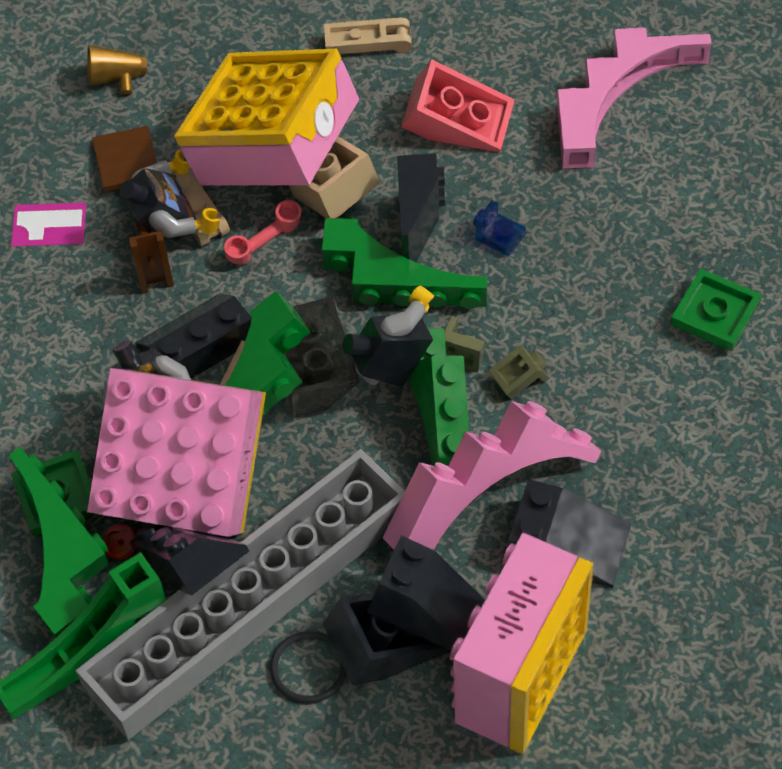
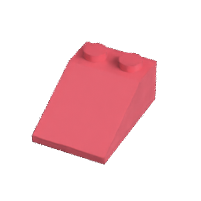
(457, 109)

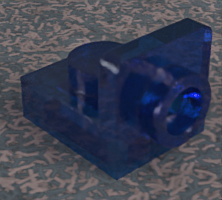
(497, 230)

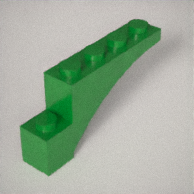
(389, 277)
(262, 362)
(441, 397)
(69, 549)
(124, 597)

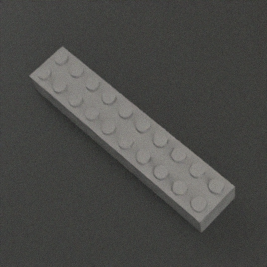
(286, 563)

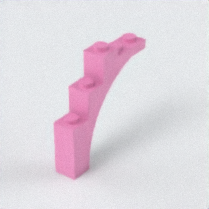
(607, 78)
(442, 491)

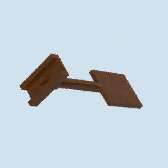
(118, 159)

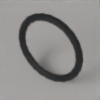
(286, 692)

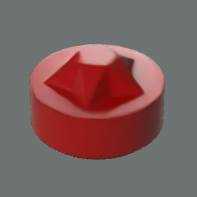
(117, 540)

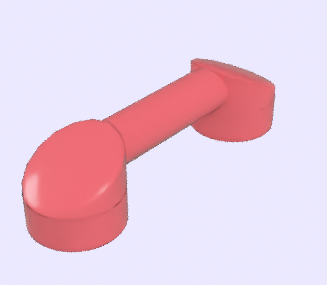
(287, 219)

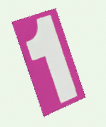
(49, 224)

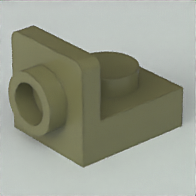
(463, 345)
(519, 370)

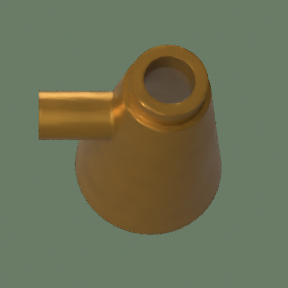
(113, 65)

